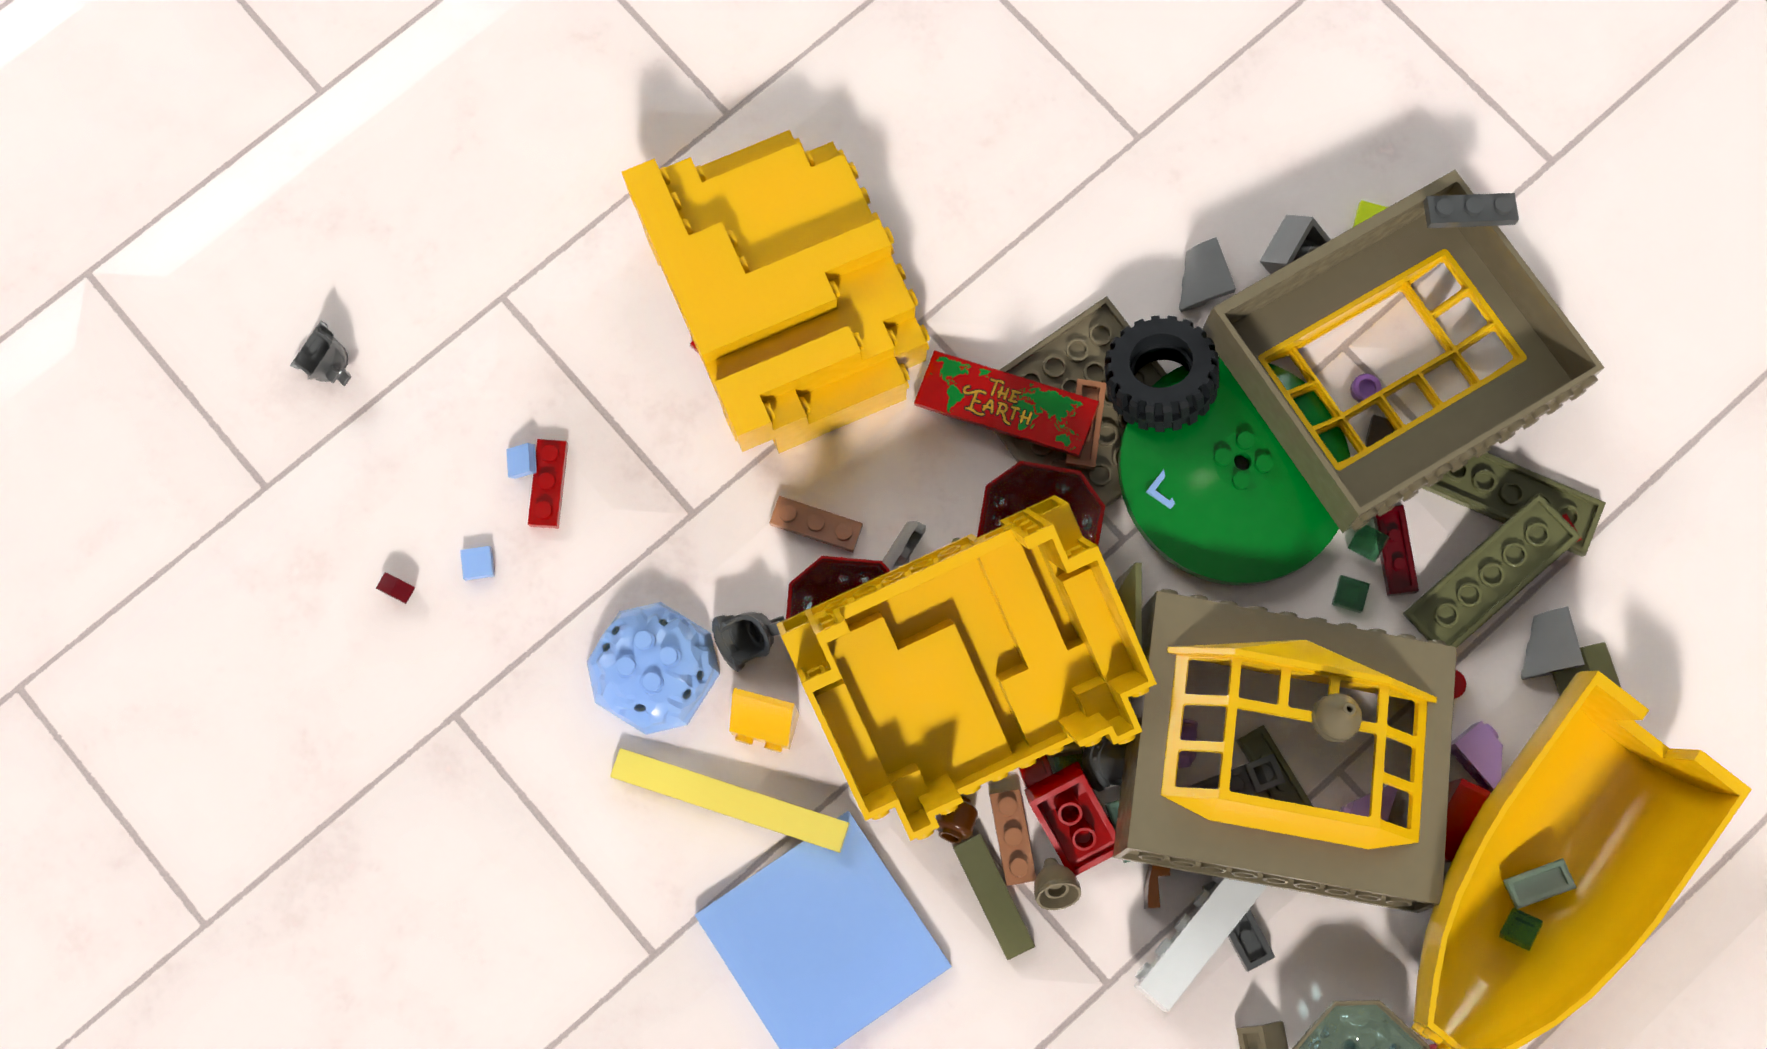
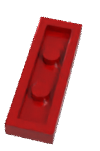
(548, 484)

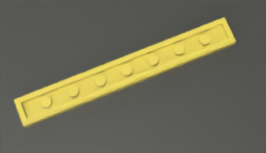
(730, 800)

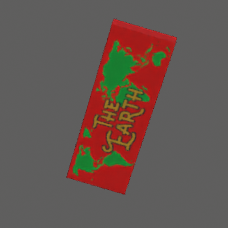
(1007, 403)

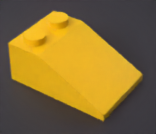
(762, 720)

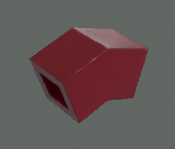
(395, 588)

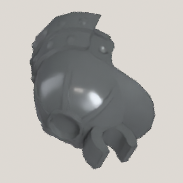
(323, 357)
(744, 637)
(1104, 764)

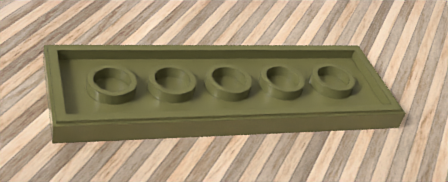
(1501, 488)
(1493, 573)

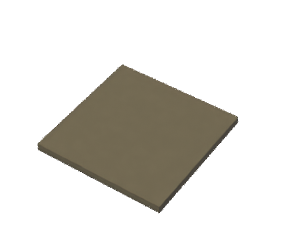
(1061, 359)

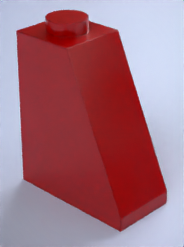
(1463, 806)

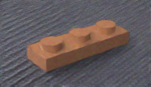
(1096, 391)
(816, 524)
(1012, 837)

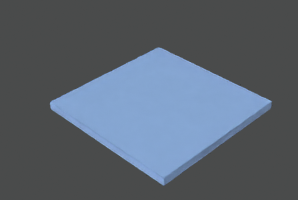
(822, 942)

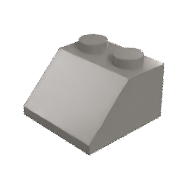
(1293, 240)

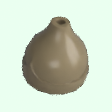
(1336, 717)
(1056, 886)

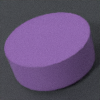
(1364, 387)

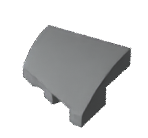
(1205, 275)
(904, 545)
(1552, 645)

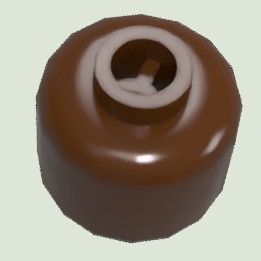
(959, 823)

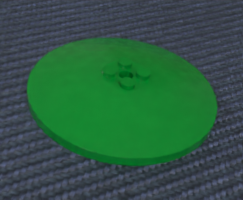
(1225, 519)

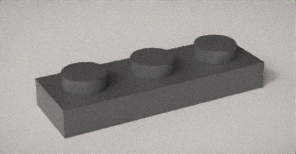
(1471, 210)
(1248, 940)

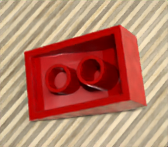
(1073, 818)

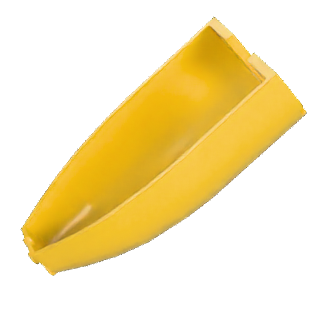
(1632, 834)

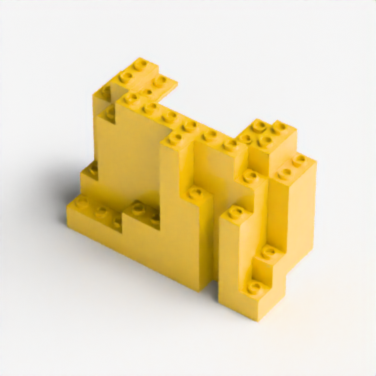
(783, 286)
(970, 665)

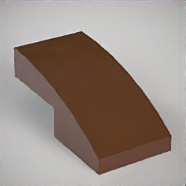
(1151, 886)

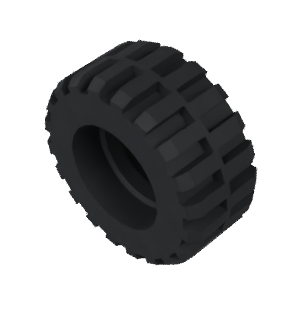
(1162, 341)

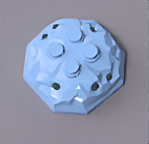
(653, 668)

